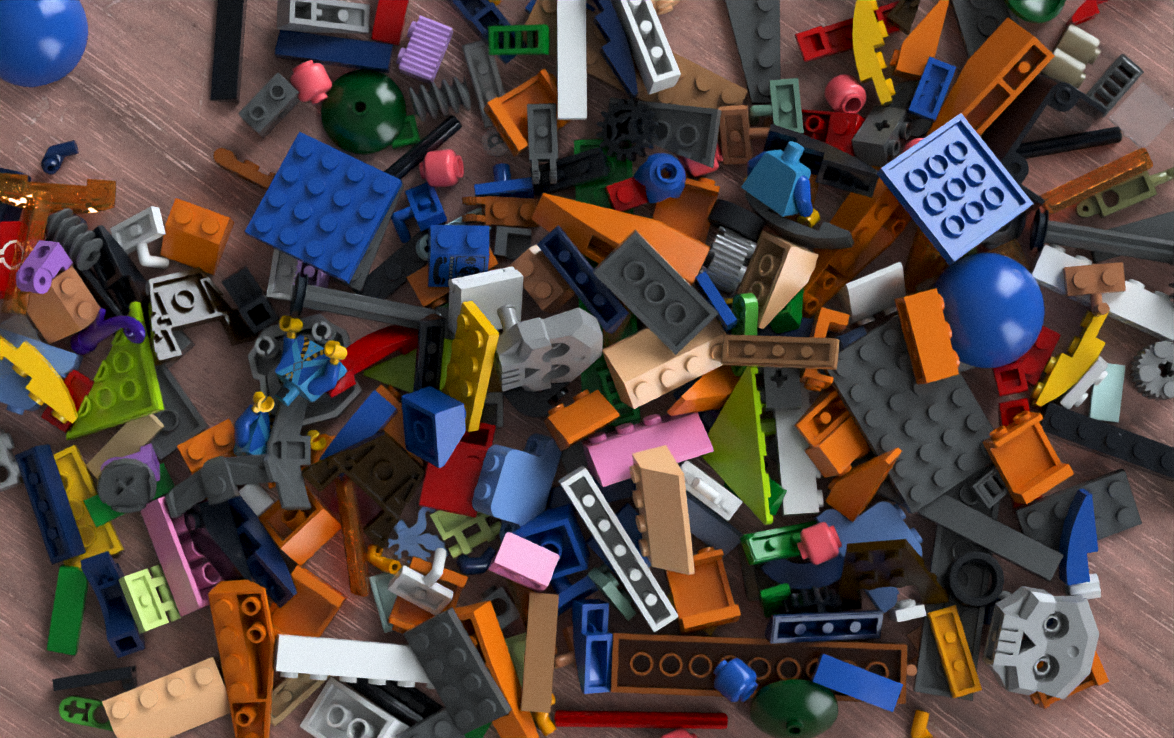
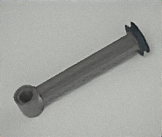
(1098, 240)
(360, 306)

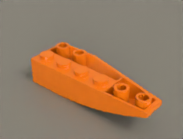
(994, 77)
(873, 226)
(600, 230)
(488, 639)
(246, 653)

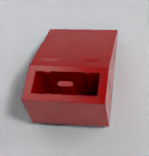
(832, 128)
(454, 484)

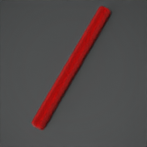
(630, 719)

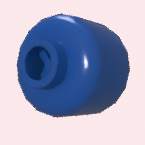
(735, 680)

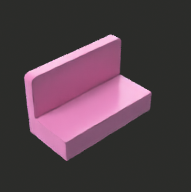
(524, 562)

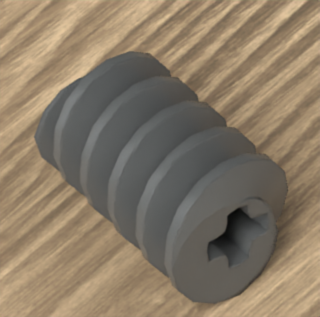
(440, 98)
(74, 238)

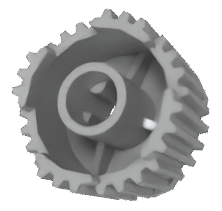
(728, 259)
(1147, 373)

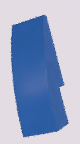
(365, 422)
(1078, 539)
(592, 645)
(856, 682)

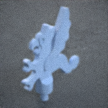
(410, 537)

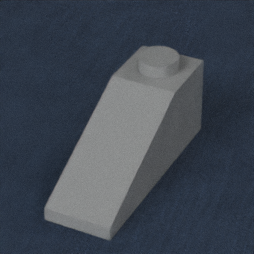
(323, 16)

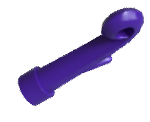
(89, 338)

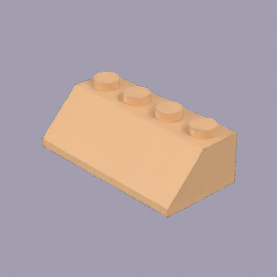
(648, 369)
(662, 510)
(170, 703)

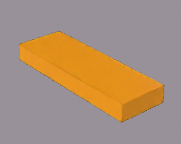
(954, 651)

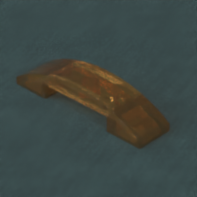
(94, 197)

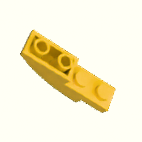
(868, 36)
(1066, 370)
(45, 383)

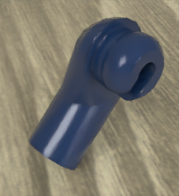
(55, 155)
(475, 565)

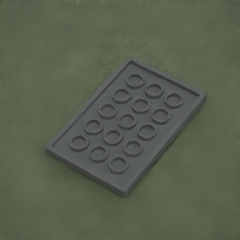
(932, 422)

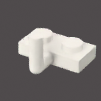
(138, 232)
(422, 589)

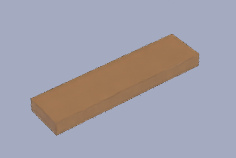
(780, 351)
(539, 652)

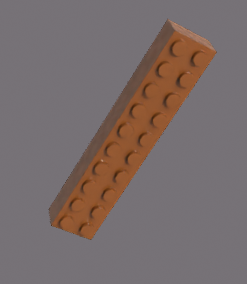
(687, 662)

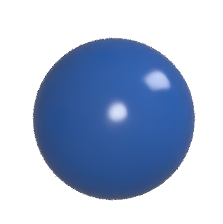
(40, 40)
(991, 309)

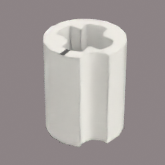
(256, 498)
(1087, 590)

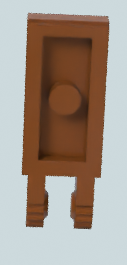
(245, 170)
(502, 211)

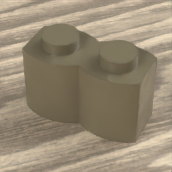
(1071, 56)

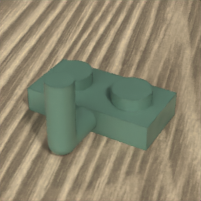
(784, 106)
(607, 585)

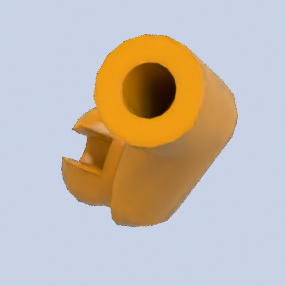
(382, 563)
(544, 721)
(919, 725)

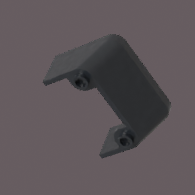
(1018, 118)

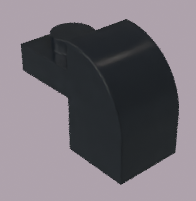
(250, 299)
(536, 403)

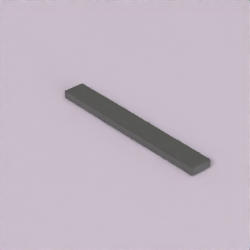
(982, 531)

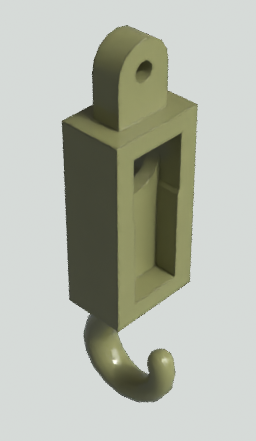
(1129, 193)

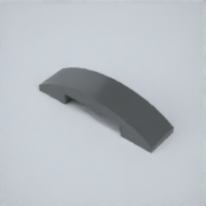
(827, 237)

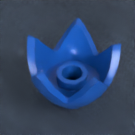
(656, 186)

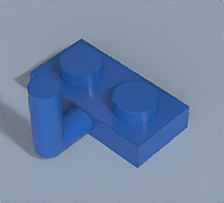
(423, 206)

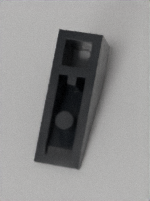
(217, 538)

